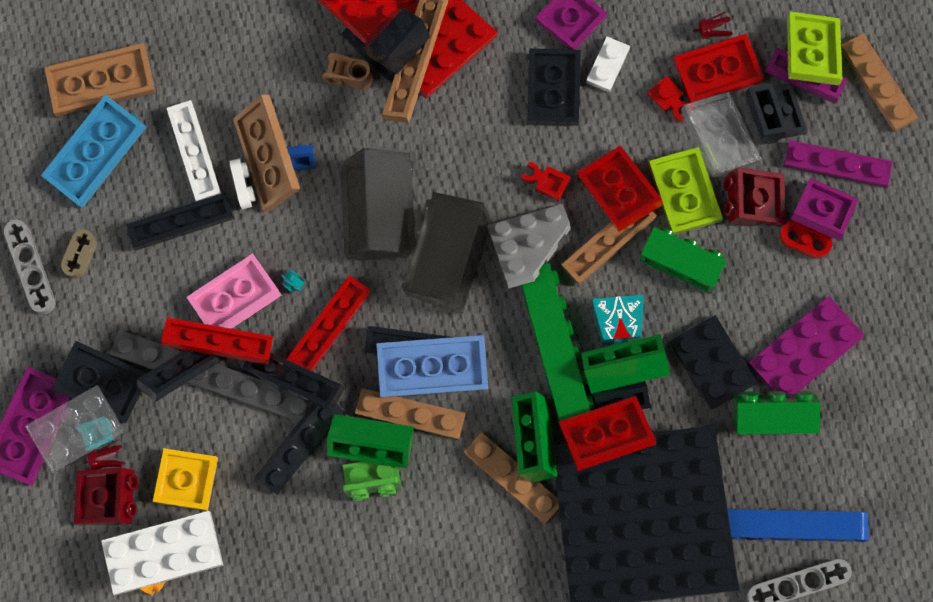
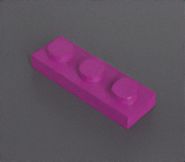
(779, 68)

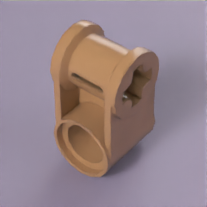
(342, 72)

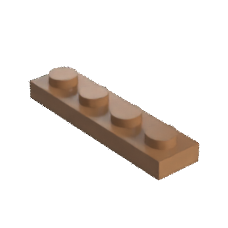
(878, 82)
(602, 248)
(411, 413)
(506, 474)

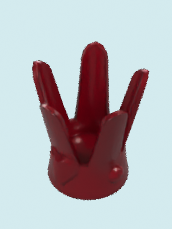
(707, 25)
(97, 457)

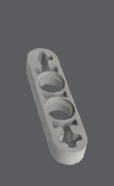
(26, 268)
(797, 580)

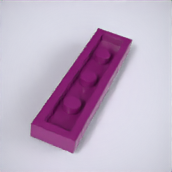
(838, 164)

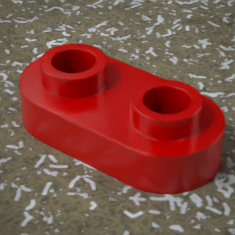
(805, 240)

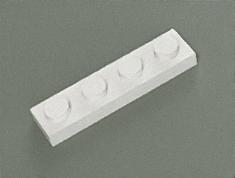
(193, 150)

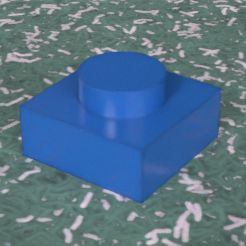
(302, 157)

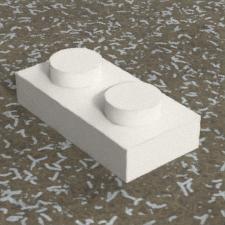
(608, 64)

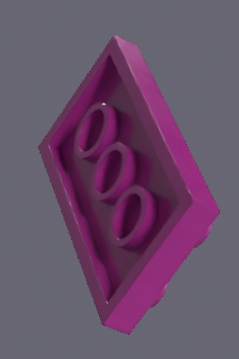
(807, 348)
(32, 400)

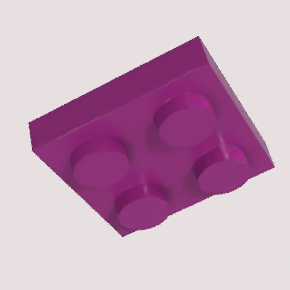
(571, 20)
(825, 209)

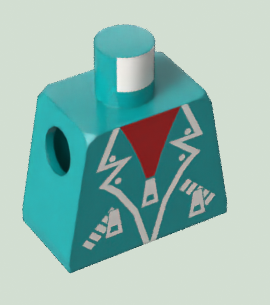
(618, 318)

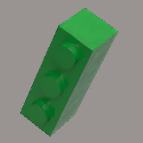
(683, 259)
(625, 363)
(777, 413)
(534, 436)
(370, 441)

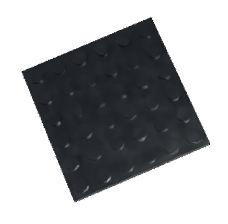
(647, 522)

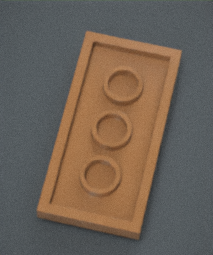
(84, 81)
(266, 153)

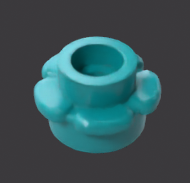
(292, 281)

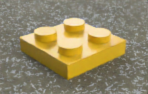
(185, 479)

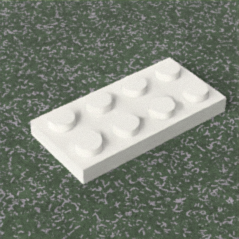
(162, 553)

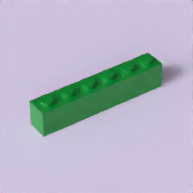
(555, 346)

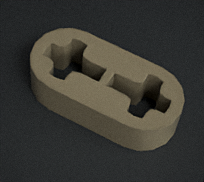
(73, 251)

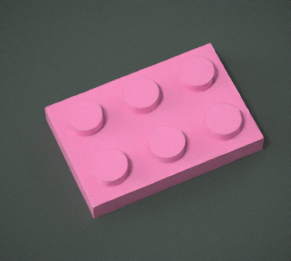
(234, 294)

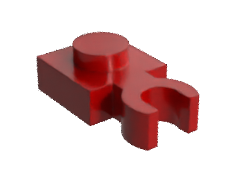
(667, 97)
(549, 183)

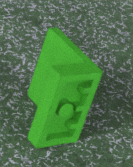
(370, 478)

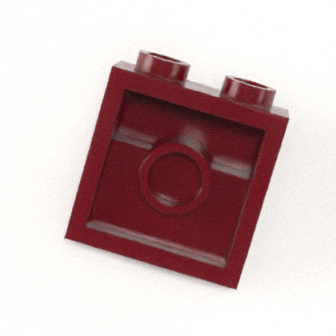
(755, 197)
(105, 497)

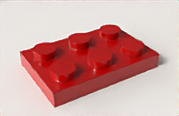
(718, 68)
(619, 188)
(607, 433)

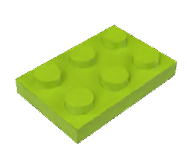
(814, 48)
(685, 191)

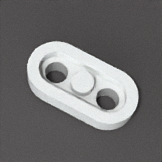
(244, 192)

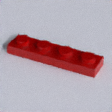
(329, 324)
(217, 340)

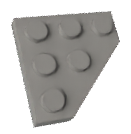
(528, 242)

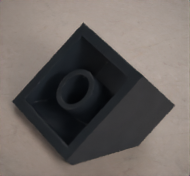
(396, 40)

